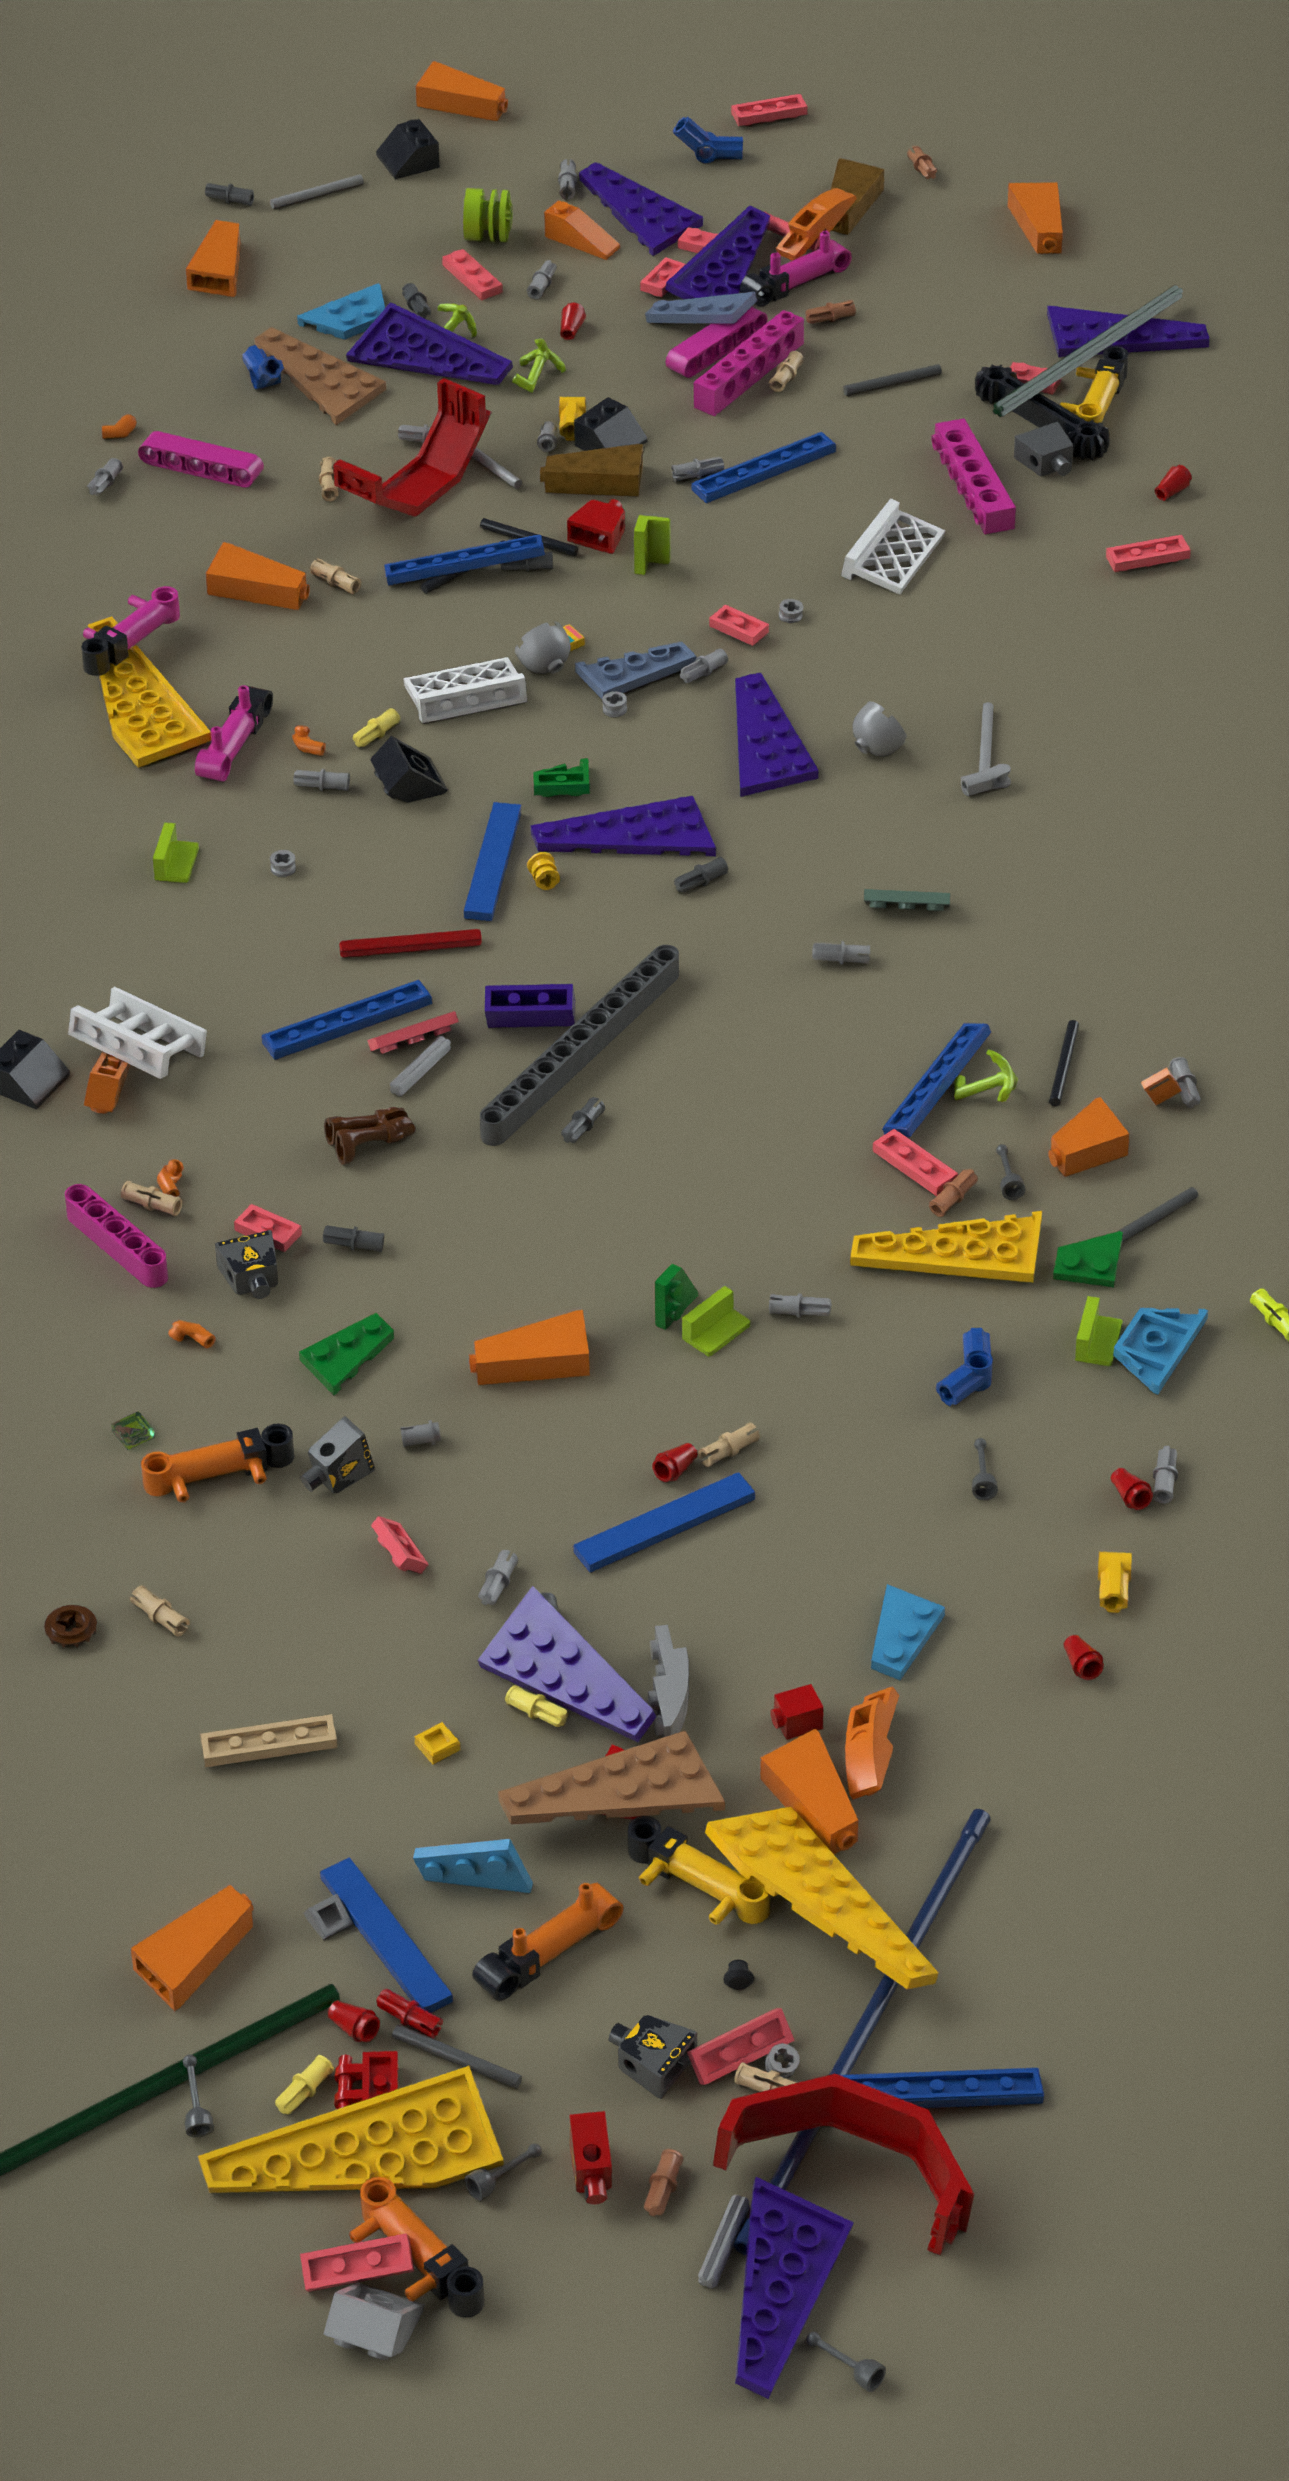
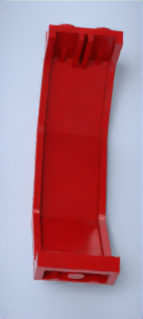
(439, 462)
(865, 2114)

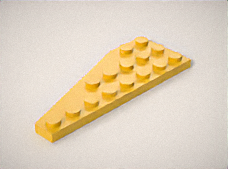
(145, 710)
(798, 1866)
(409, 2135)

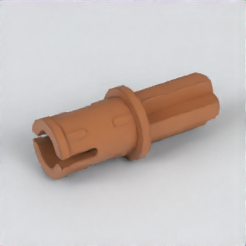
(922, 162)
(830, 312)
(953, 1192)
(663, 2182)

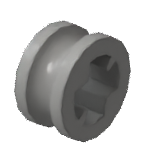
(790, 611)
(614, 704)
(282, 863)
(789, 2054)

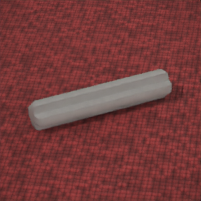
(420, 1066)
(723, 2241)

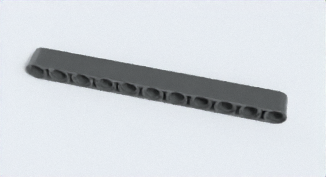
(579, 1045)

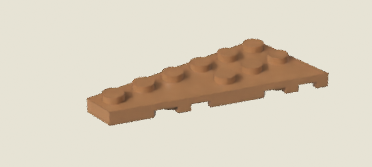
(321, 377)
(624, 1784)

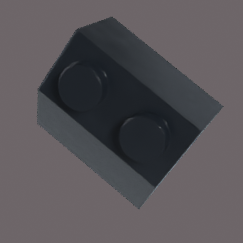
(409, 150)
(607, 426)
(406, 772)
(29, 1070)

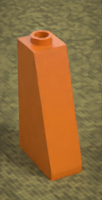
(460, 93)
(1038, 214)
(216, 261)
(256, 579)
(534, 1352)
(808, 1782)
(192, 1946)

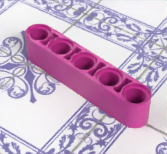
(713, 343)
(200, 459)
(116, 1235)

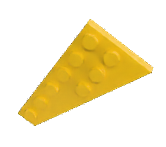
(962, 1248)

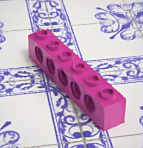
(748, 363)
(974, 476)

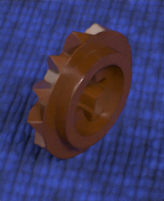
(63, 1618)

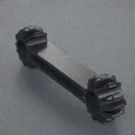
(1088, 438)

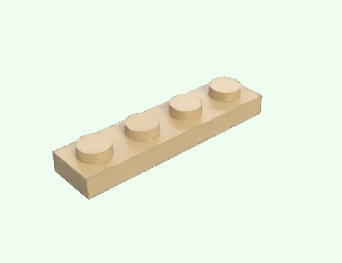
(268, 1740)

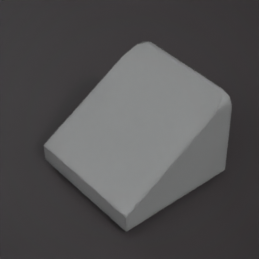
(328, 1917)

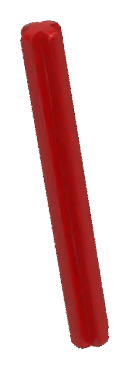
(410, 943)

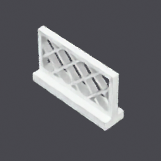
(875, 540)
(460, 699)

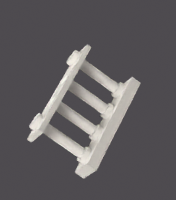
(132, 1047)

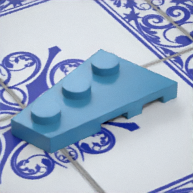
(475, 1864)

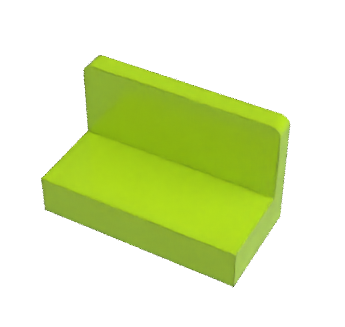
(651, 542)
(173, 858)
(713, 1323)
(1096, 1335)

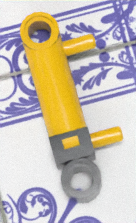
(1107, 382)
(671, 1855)

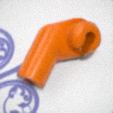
(121, 428)
(304, 742)
(169, 1177)
(193, 1330)

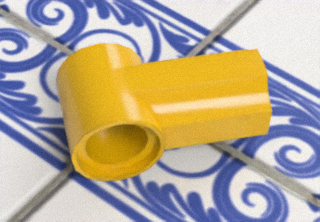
(569, 410)
(1114, 1575)

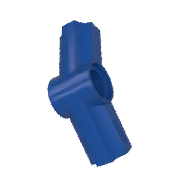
(697, 138)
(263, 370)
(974, 1373)

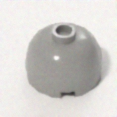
(544, 648)
(876, 732)

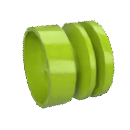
(487, 215)

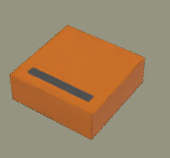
(1161, 1086)

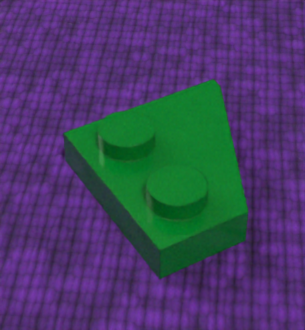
(562, 780)

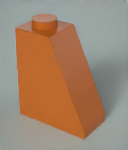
(1089, 1140)

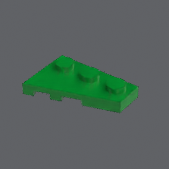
(346, 1350)

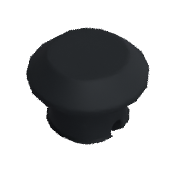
(738, 1975)

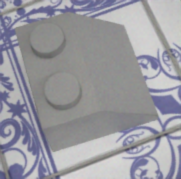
(372, 2320)

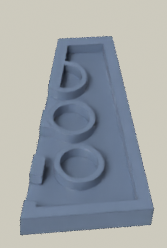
(702, 310)
(634, 668)

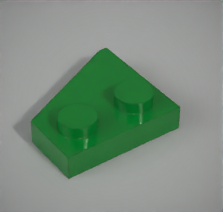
(1090, 1260)
(672, 1295)

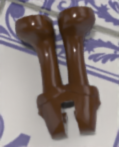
(349, 1132)

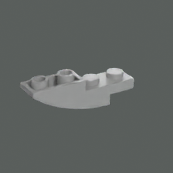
(670, 1685)

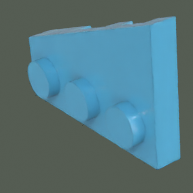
(903, 1631)

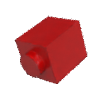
(797, 1711)

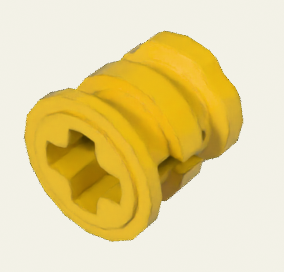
(543, 870)

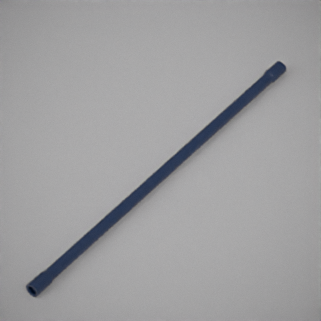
(803, 2139)

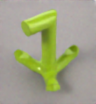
(460, 314)
(540, 356)
(1005, 1078)

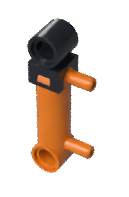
(248, 1453)
(524, 1955)
(443, 2267)

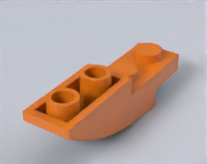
(816, 216)
(867, 1742)

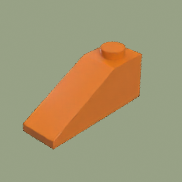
(576, 229)
(105, 1083)

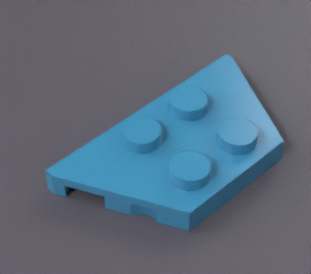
(348, 314)
(1157, 1343)

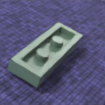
(907, 899)

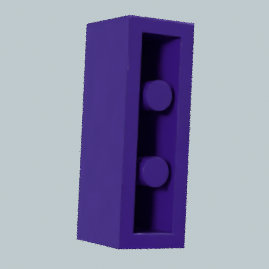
(530, 1005)

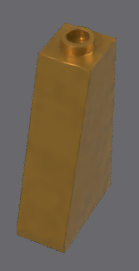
(862, 181)
(595, 472)

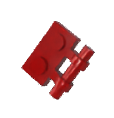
(377, 2074)

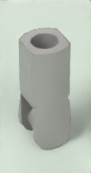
(986, 780)

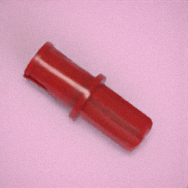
(409, 2013)

